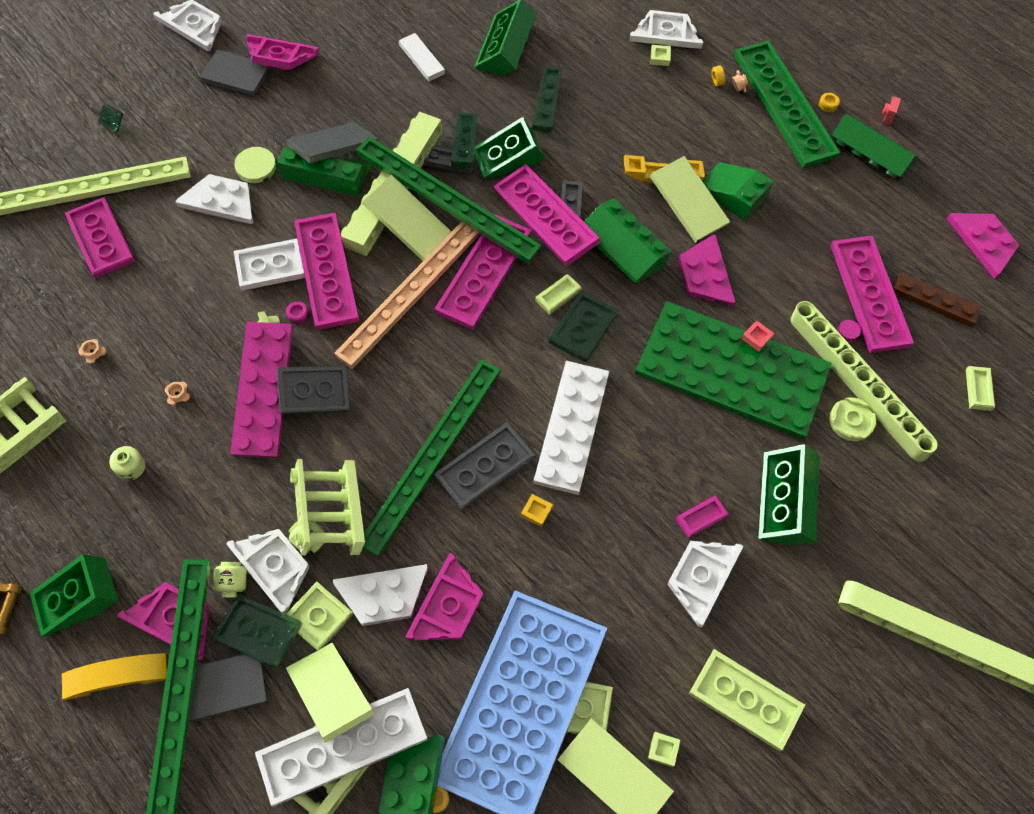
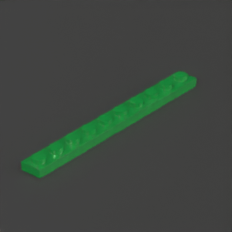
(449, 200)
(429, 458)
(179, 688)

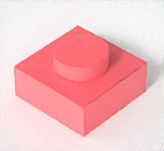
(890, 110)
(757, 336)

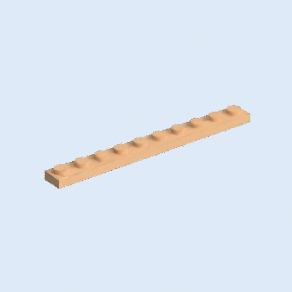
(406, 295)

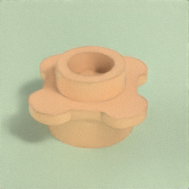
(740, 82)
(87, 347)
(176, 387)

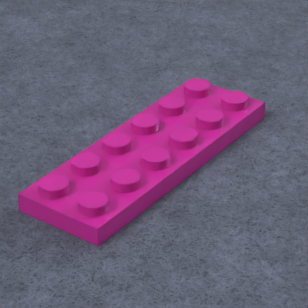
(546, 215)
(326, 271)
(477, 281)
(871, 294)
(257, 413)

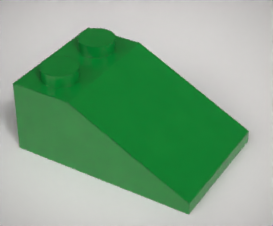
(508, 150)
(738, 188)
(73, 594)

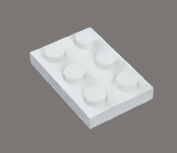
(269, 264)

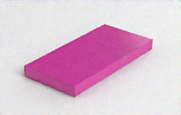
(99, 237)

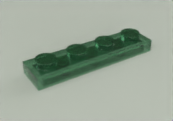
(547, 99)
(464, 140)

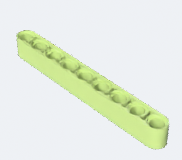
(865, 389)
(938, 635)

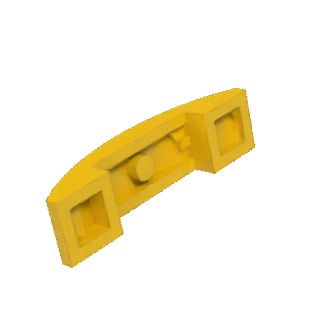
(639, 169)
(113, 674)

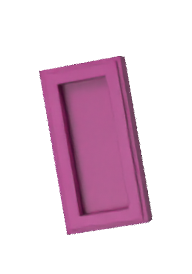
(702, 516)

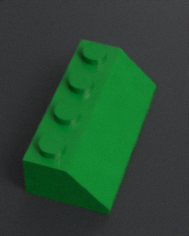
(506, 39)
(875, 146)
(334, 173)
(627, 241)
(789, 496)

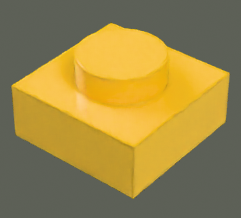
(536, 510)

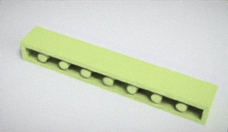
(414, 145)

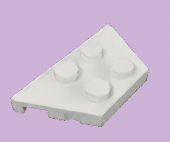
(192, 22)
(667, 29)
(219, 198)
(273, 565)
(702, 576)
(383, 594)

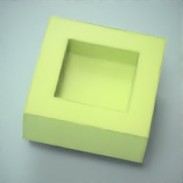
(660, 55)
(664, 749)

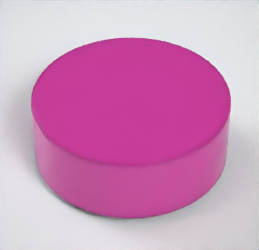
(297, 312)
(849, 330)

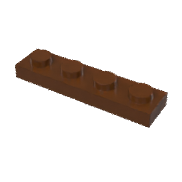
(937, 300)

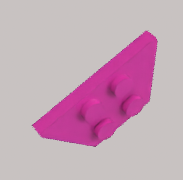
(278, 52)
(986, 239)
(706, 273)
(447, 606)
(156, 615)

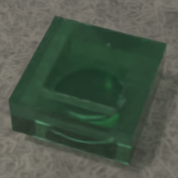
(110, 118)

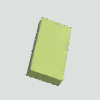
(558, 294)
(980, 388)

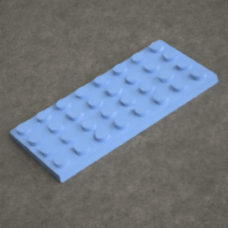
(520, 707)

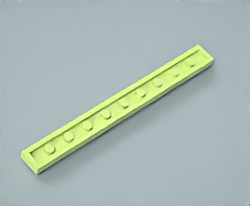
(94, 185)

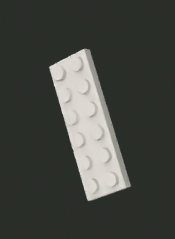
(571, 428)
(309, 762)

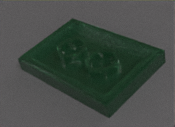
(583, 326)
(257, 631)

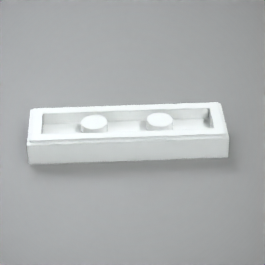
(421, 57)

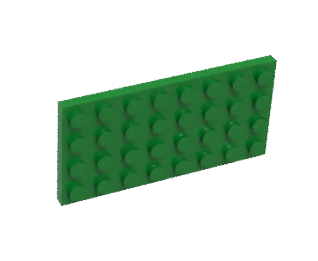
(718, 367)

